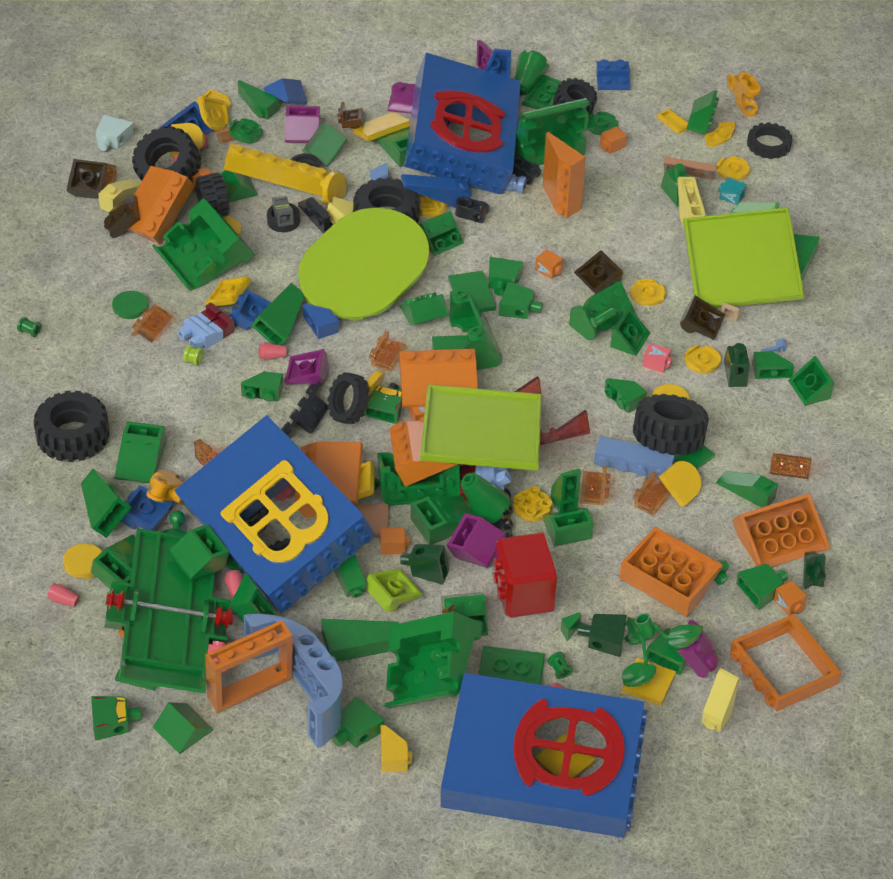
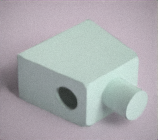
(113, 132)

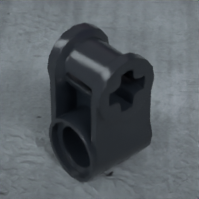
(524, 168)
(470, 209)

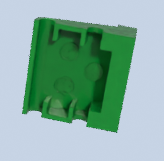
(564, 121)
(202, 247)
(430, 657)

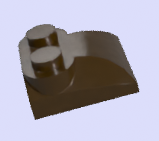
(87, 178)
(122, 216)
(599, 272)
(702, 318)

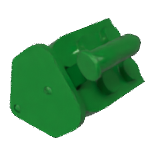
(606, 308)

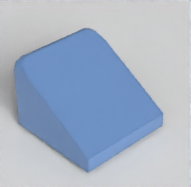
(381, 171)

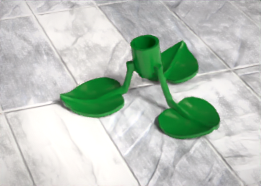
(644, 628)

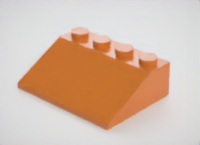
(563, 176)
(159, 202)
(434, 367)
(406, 448)
(339, 463)
(781, 531)
(669, 571)

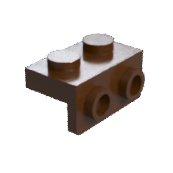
(350, 118)

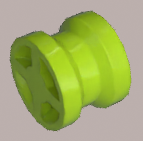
(193, 355)

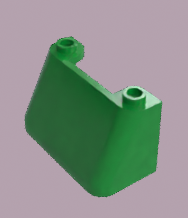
(470, 319)
(395, 493)

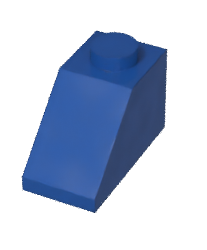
(321, 320)

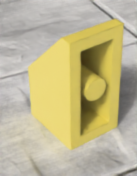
(339, 209)

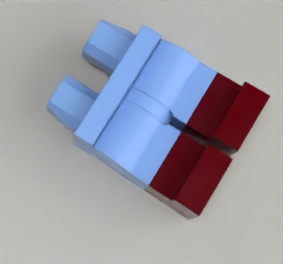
(207, 327)
(495, 475)

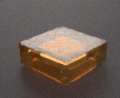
(224, 136)

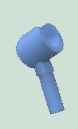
(779, 343)

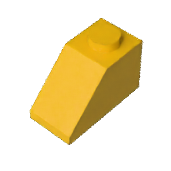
(394, 752)

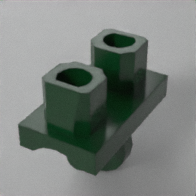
(814, 569)

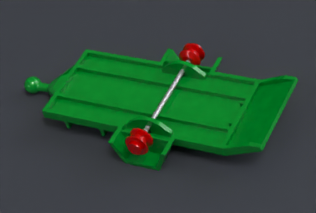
(165, 615)

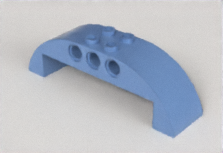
(315, 673)

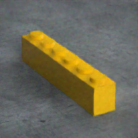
(274, 169)

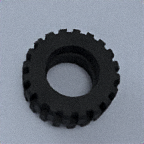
(164, 141)
(387, 193)
(670, 424)
(76, 442)

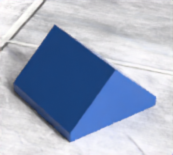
(287, 90)

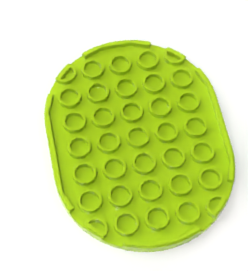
(364, 263)

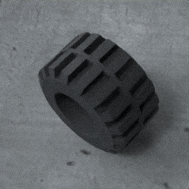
(574, 90)
(214, 191)

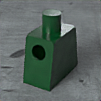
(736, 357)
(427, 562)
(605, 633)

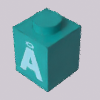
(732, 191)

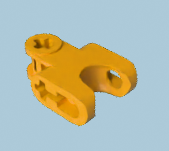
(745, 89)
(163, 487)

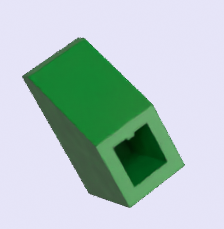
(263, 386)
(625, 393)

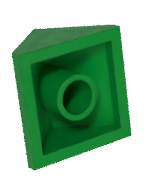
(325, 144)
(238, 186)
(629, 333)
(812, 382)
(181, 726)

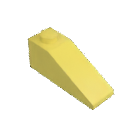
(116, 193)
(689, 199)
(720, 701)

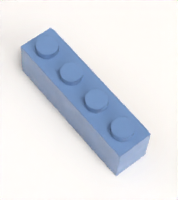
(631, 457)

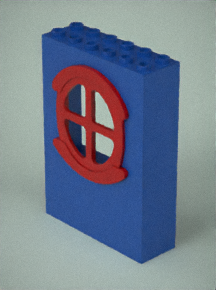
(472, 99)
(493, 764)

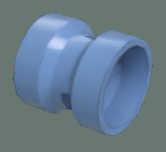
(516, 183)

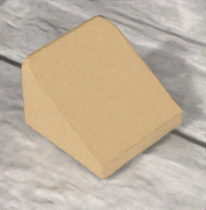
(731, 312)

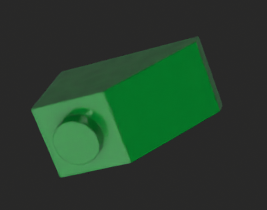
(771, 366)

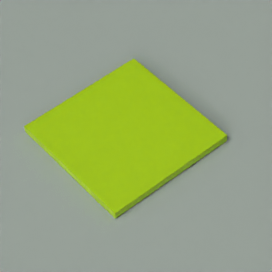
(743, 258)
(481, 427)

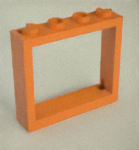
(806, 642)
(242, 651)

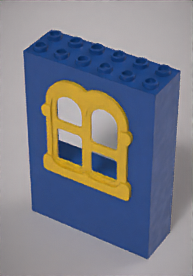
(247, 479)

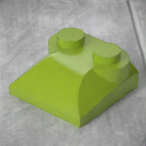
(391, 588)

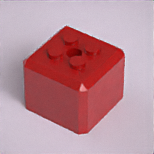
(525, 575)

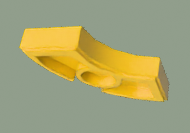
(721, 134)

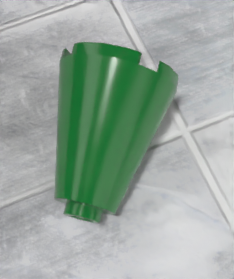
(530, 69)
(485, 498)

